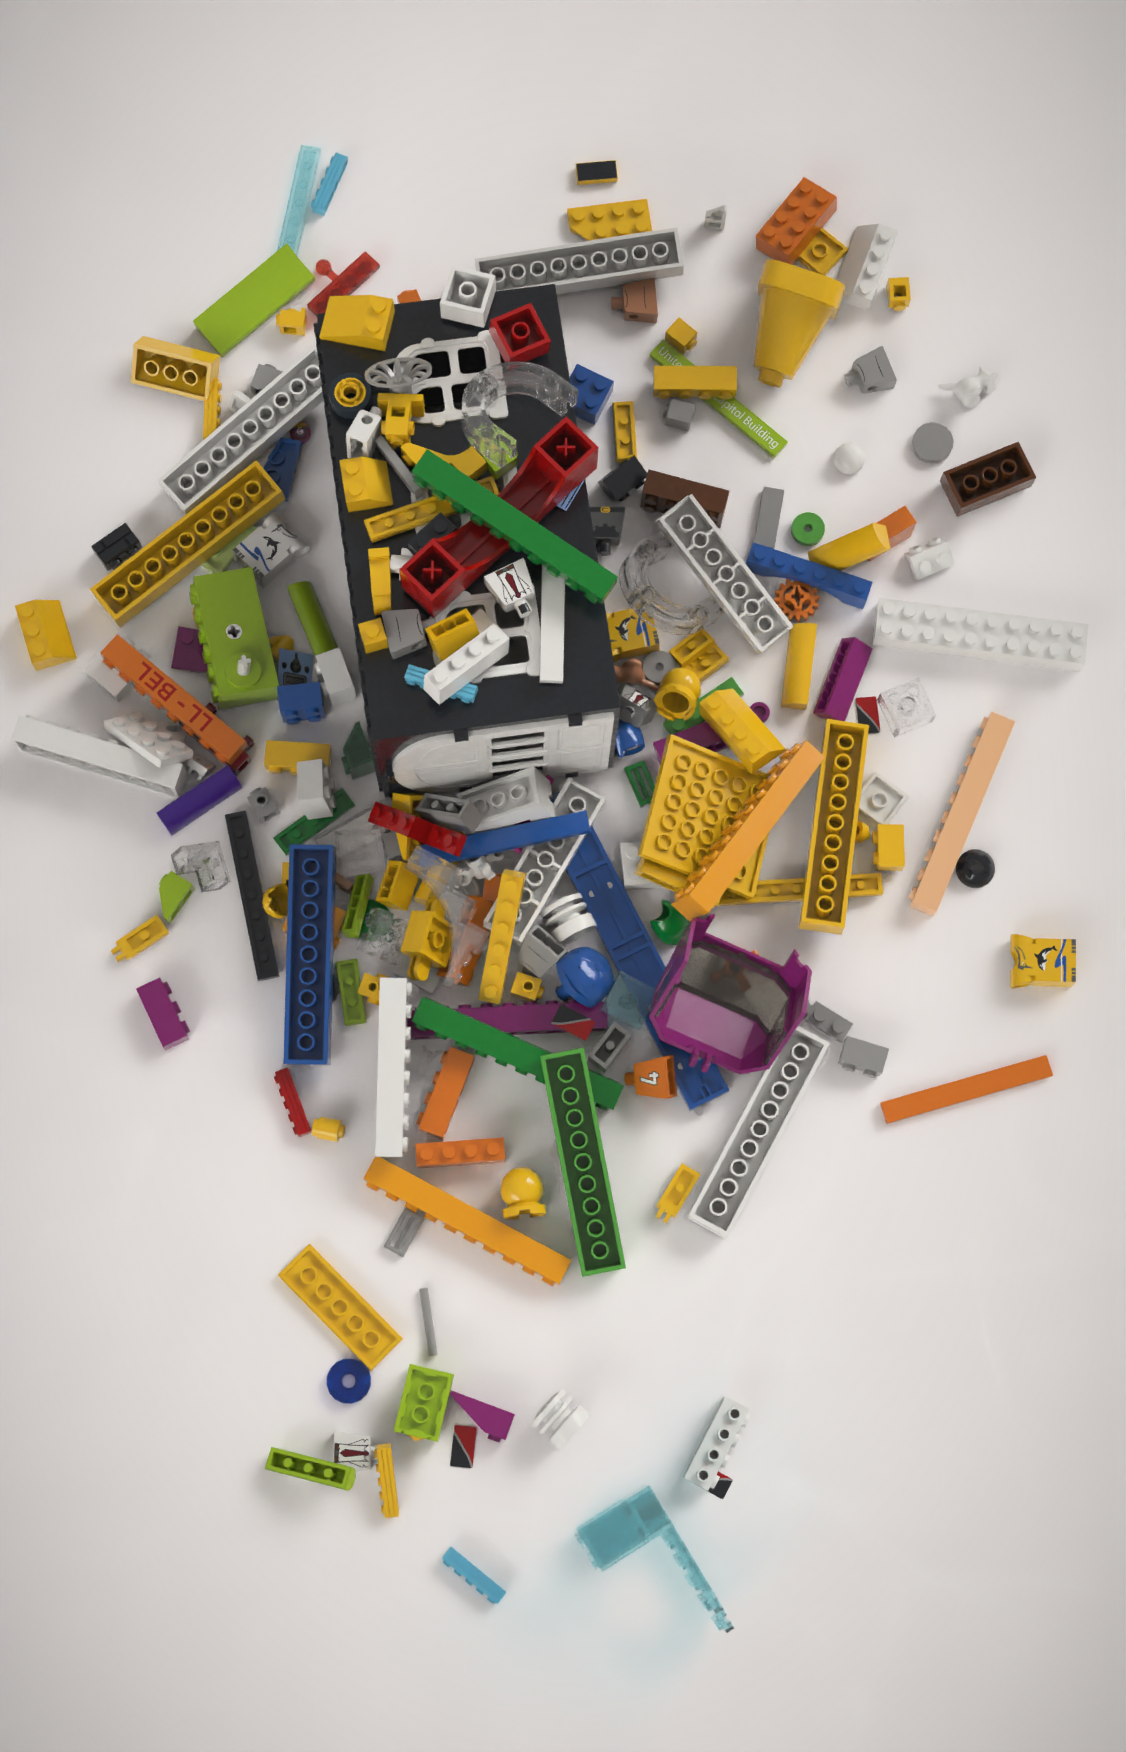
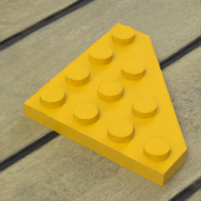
(610, 219)

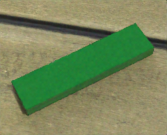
(305, 829)

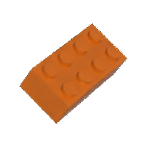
(796, 222)

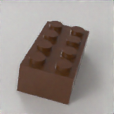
(987, 479)
(665, 491)

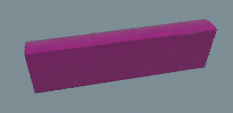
(843, 679)
(700, 734)

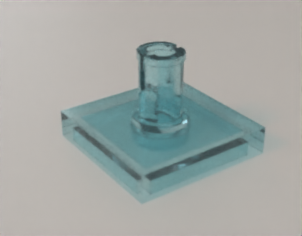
(629, 1000)

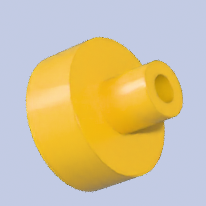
(862, 832)

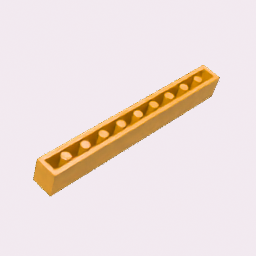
(467, 1220)

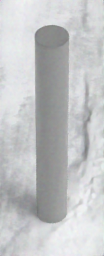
(428, 1321)

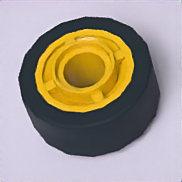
(347, 384)

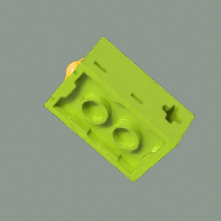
(423, 1403)

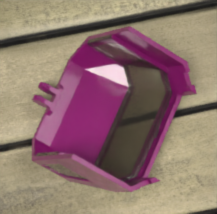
(728, 1002)

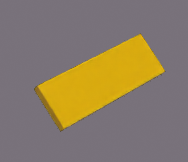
(340, 1307)

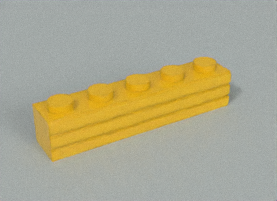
(212, 410)
(387, 1480)

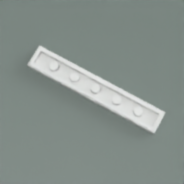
(552, 628)

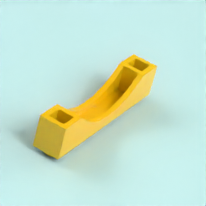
(501, 936)

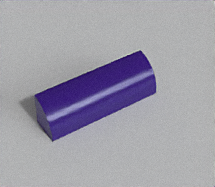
(199, 800)

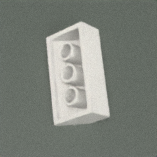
(866, 263)

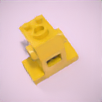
(397, 428)

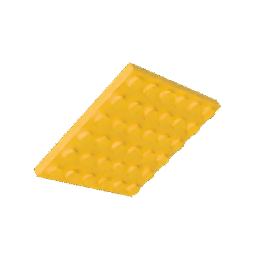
(693, 804)

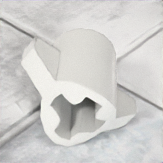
(398, 561)

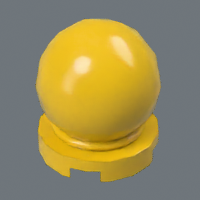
(678, 694)
(522, 1193)

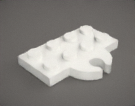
(151, 739)

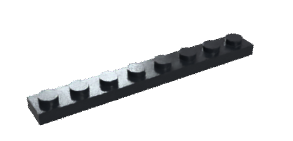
(252, 896)

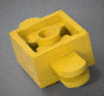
(427, 940)

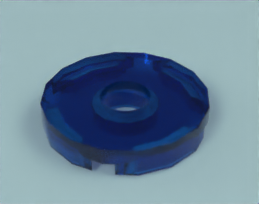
(335, 1381)

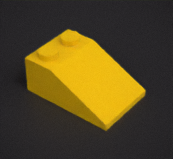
(358, 320)
(407, 803)

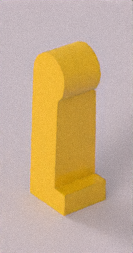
(380, 579)

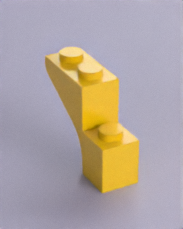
(467, 462)

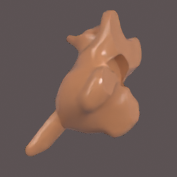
(632, 672)

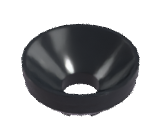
(968, 875)

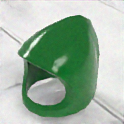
(670, 924)

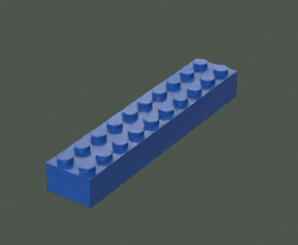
(309, 955)

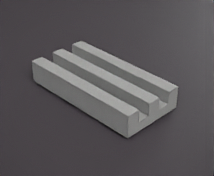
(395, 1249)

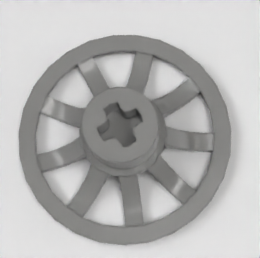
(400, 382)

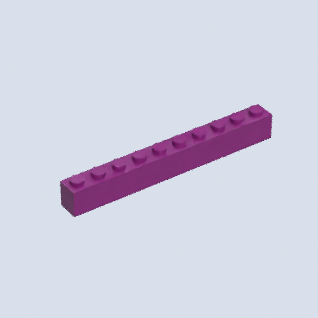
(521, 1019)

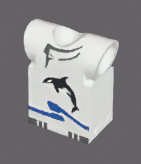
(269, 550)

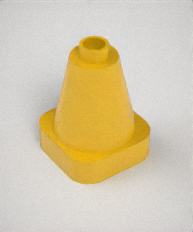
(791, 317)

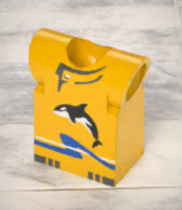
(631, 635)
(1042, 962)

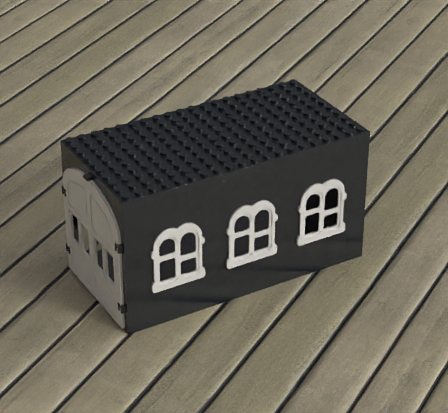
(449, 745)

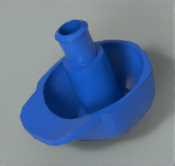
(584, 976)

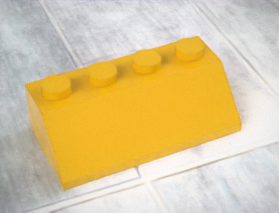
(174, 368)
(740, 729)

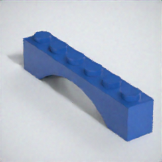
(841, 585)

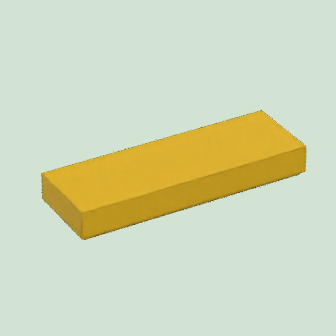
(624, 430)

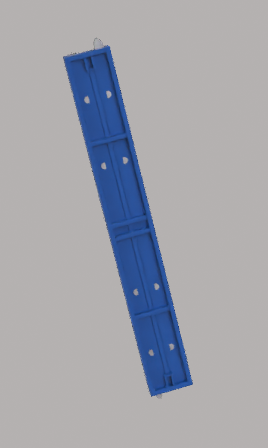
(634, 955)

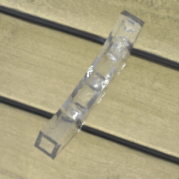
(465, 936)

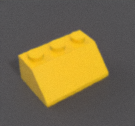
(45, 633)

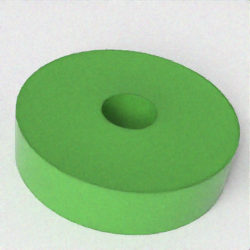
(807, 520)

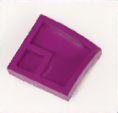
(188, 651)

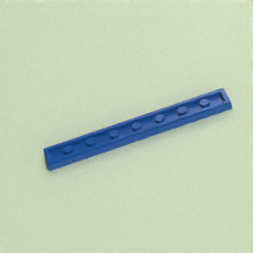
(519, 836)

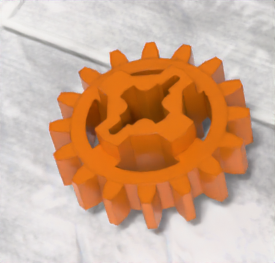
(788, 600)

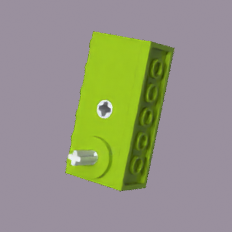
(233, 638)

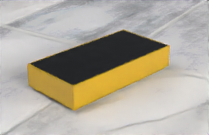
(596, 172)

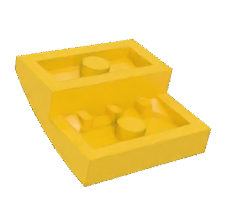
(699, 654)

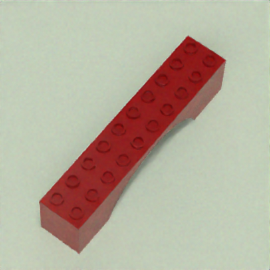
(455, 561)

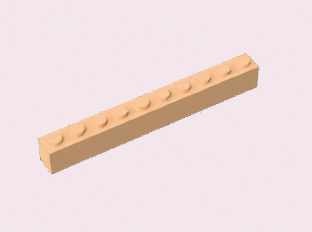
(962, 813)

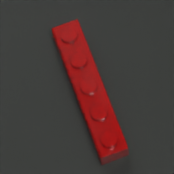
(292, 1102)

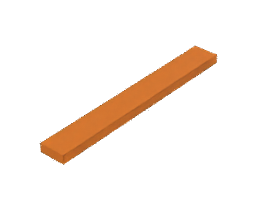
(966, 1089)

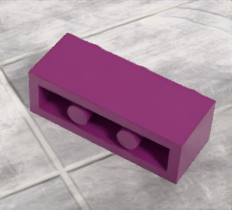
(163, 1013)

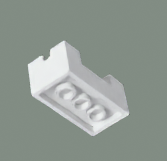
(511, 800)

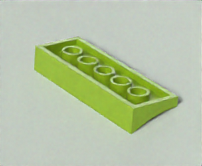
(254, 300)

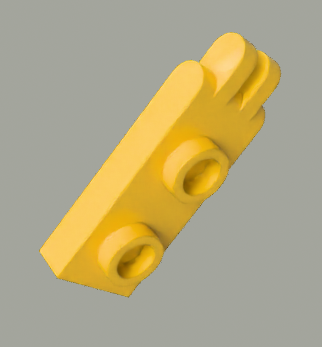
(140, 939)
(677, 1192)

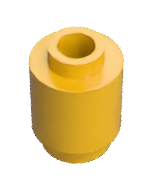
(328, 1129)

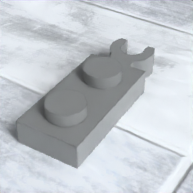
(827, 1021)

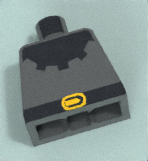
(607, 527)

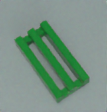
(634, 767)

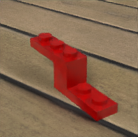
(417, 829)

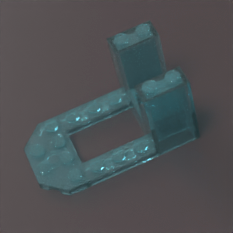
(633, 1524)

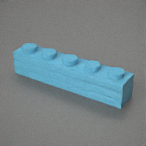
(329, 184)
(415, 675)
(473, 1575)

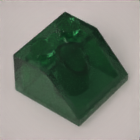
(357, 754)

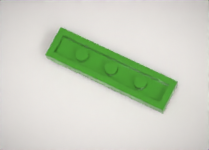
(679, 725)

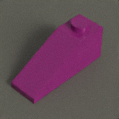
(488, 1417)

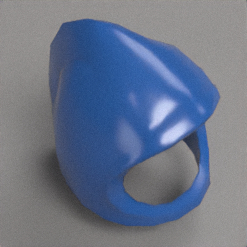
(628, 737)

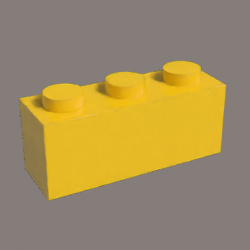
(285, 754)

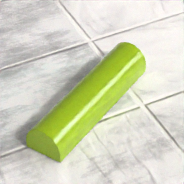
(311, 1469)

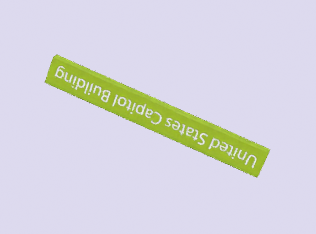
(730, 409)

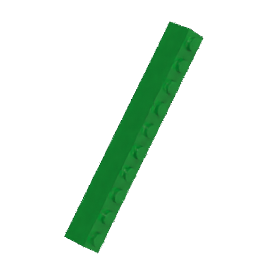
(513, 526)
(502, 1046)

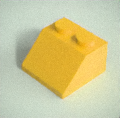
(365, 483)

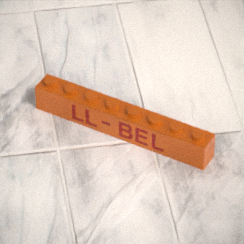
(173, 699)

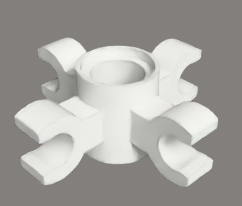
(480, 867)

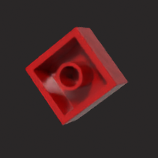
(520, 335)

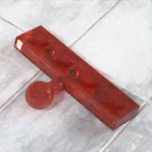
(344, 283)

